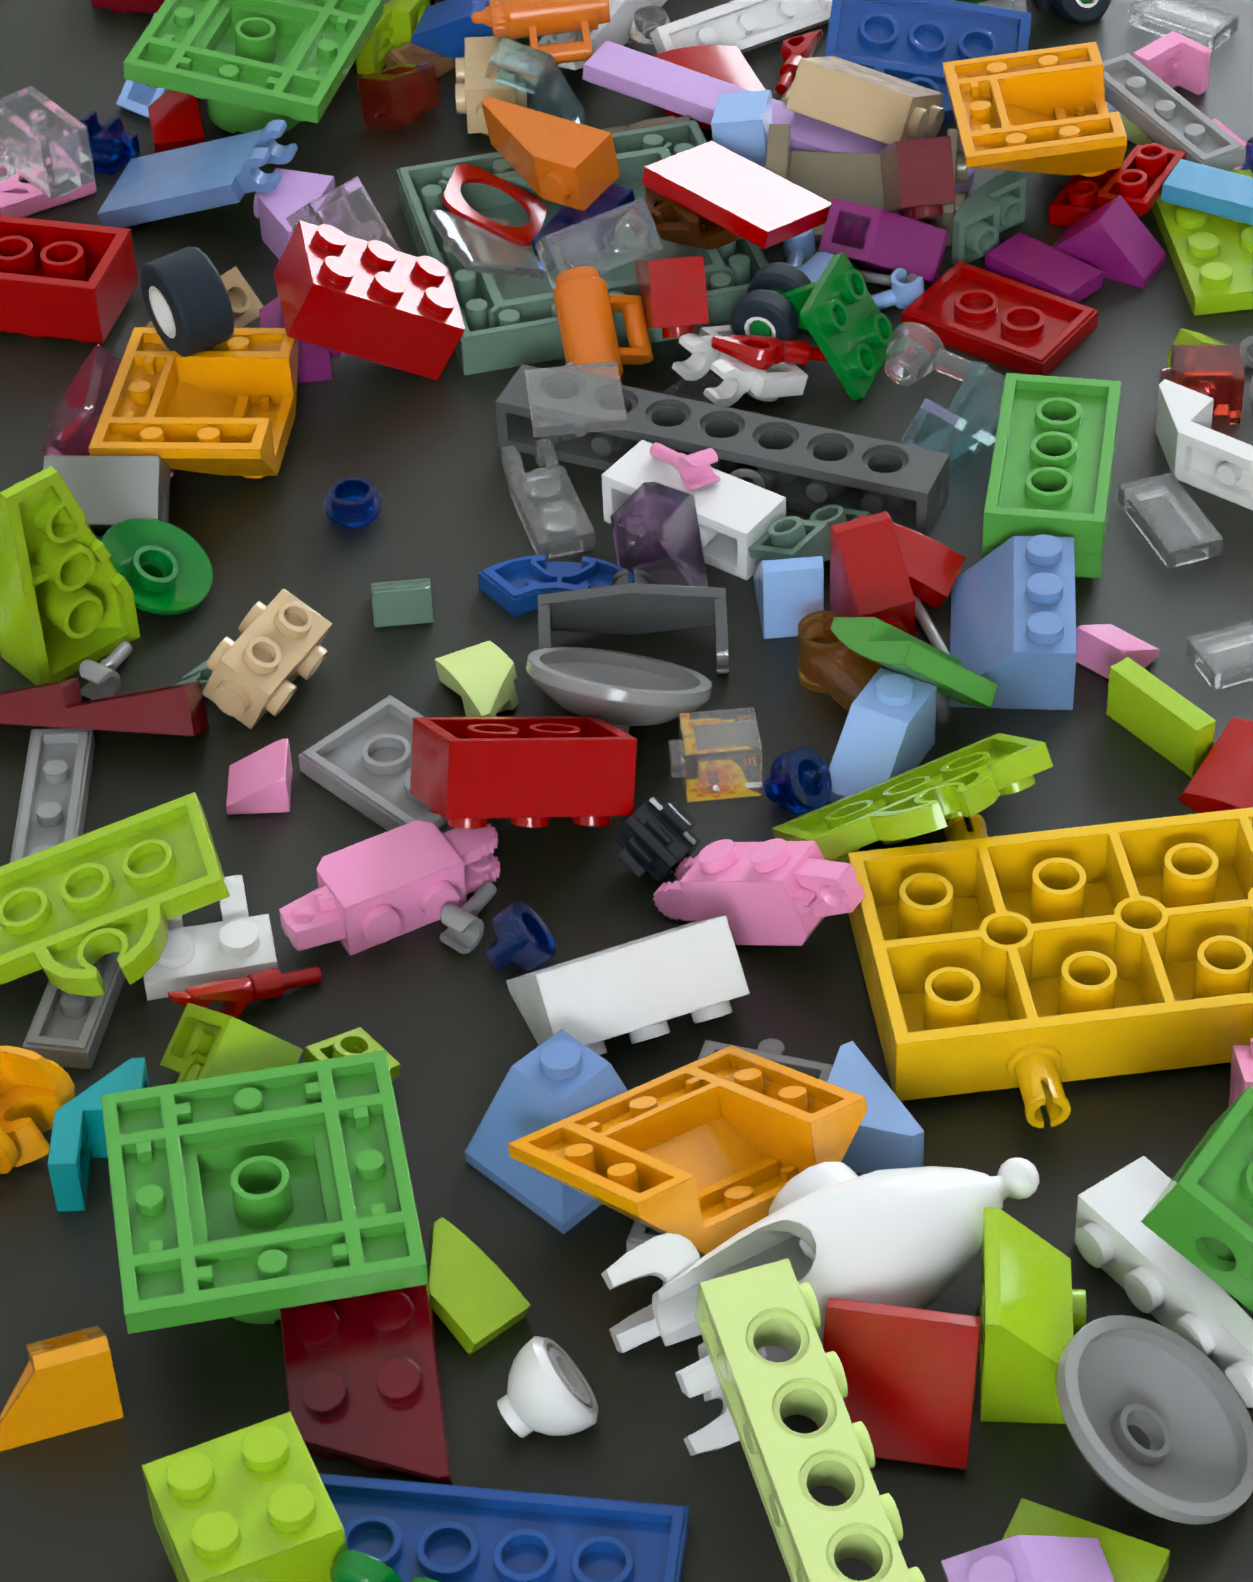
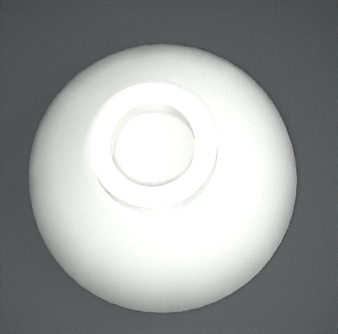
(547, 1392)

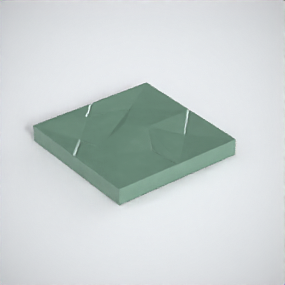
(515, 317)

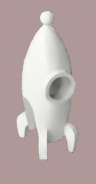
(850, 1236)

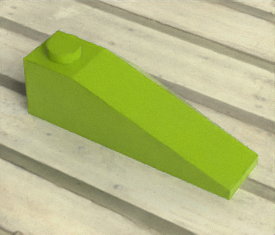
(56, 583)

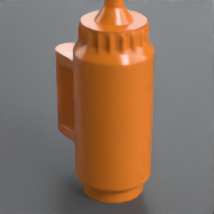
(547, 17)
(588, 322)

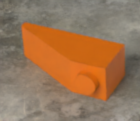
(552, 154)

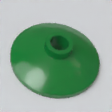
(160, 564)

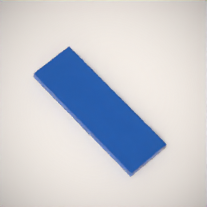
(508, 1534)

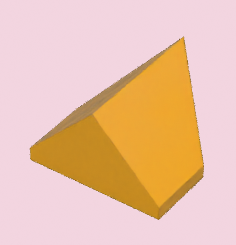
(61, 1389)

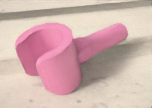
(693, 468)

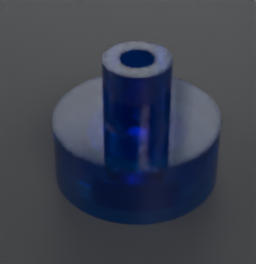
(799, 781)
(520, 938)

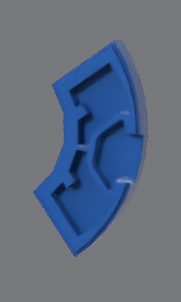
(520, 580)

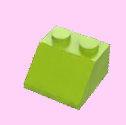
(1025, 1321)

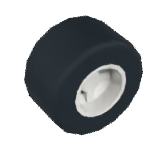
(187, 301)

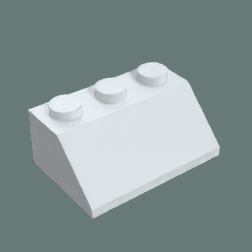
(635, 986)

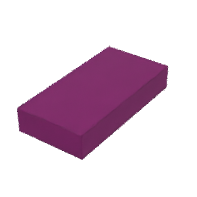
(1043, 268)

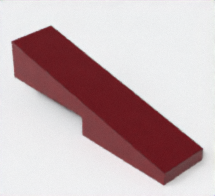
(60, 704)

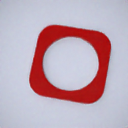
(456, 204)

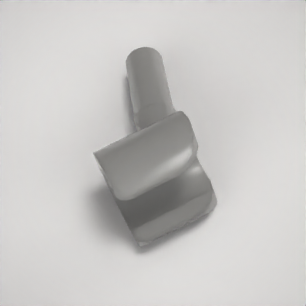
(102, 676)
(463, 925)

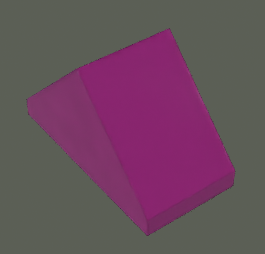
(1114, 243)

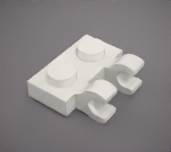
(738, 377)
(213, 950)

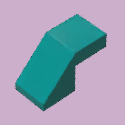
(80, 1134)

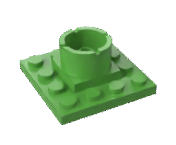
(254, 55)
(260, 1192)

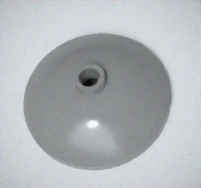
(617, 685)
(1156, 1420)

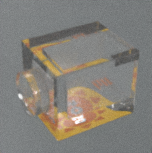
(718, 754)

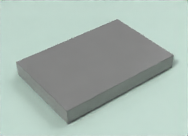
(371, 766)

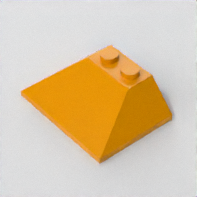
(1036, 112)
(204, 411)
(699, 1144)

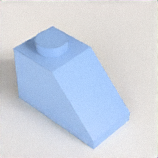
(883, 733)

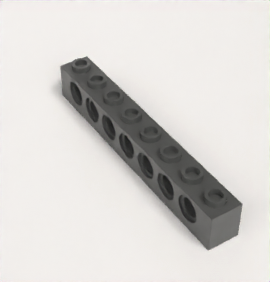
(795, 459)

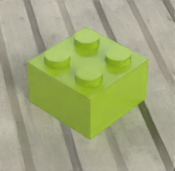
(245, 1508)

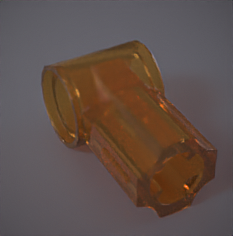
(828, 663)

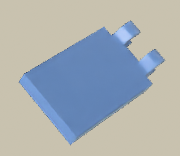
(196, 177)

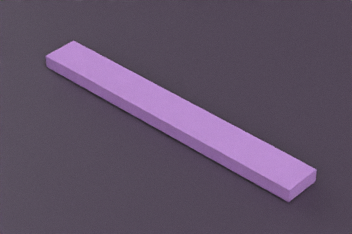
(697, 95)

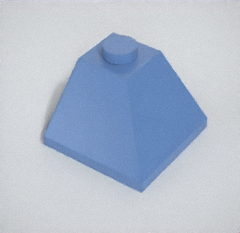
(539, 1091)

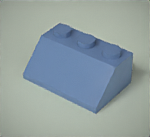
(1019, 622)

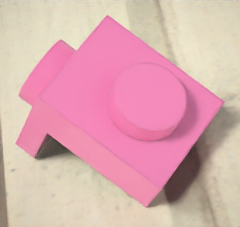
(1178, 62)

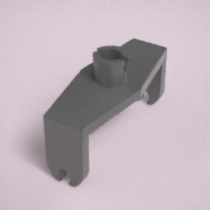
(636, 610)

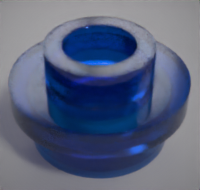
(353, 502)

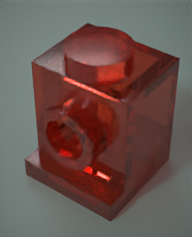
(397, 95)
(1212, 372)

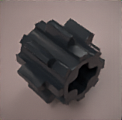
(656, 839)

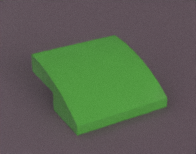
(914, 658)

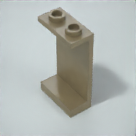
(849, 175)

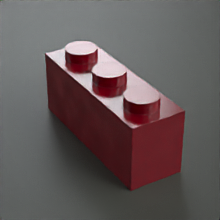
(918, 177)

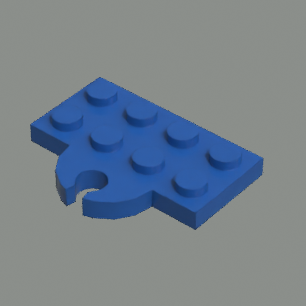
(918, 35)

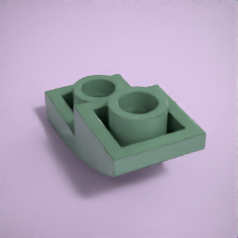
(986, 214)
(802, 538)

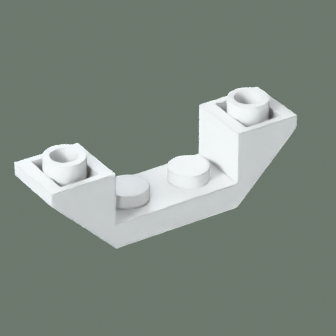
(1199, 453)

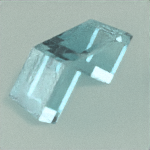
(536, 74)
(967, 423)

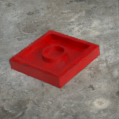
(908, 1377)

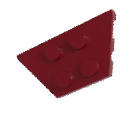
(369, 1381)

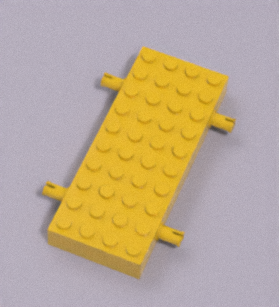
(1058, 954)

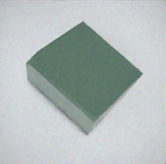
(402, 602)

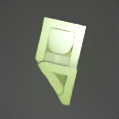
(481, 677)

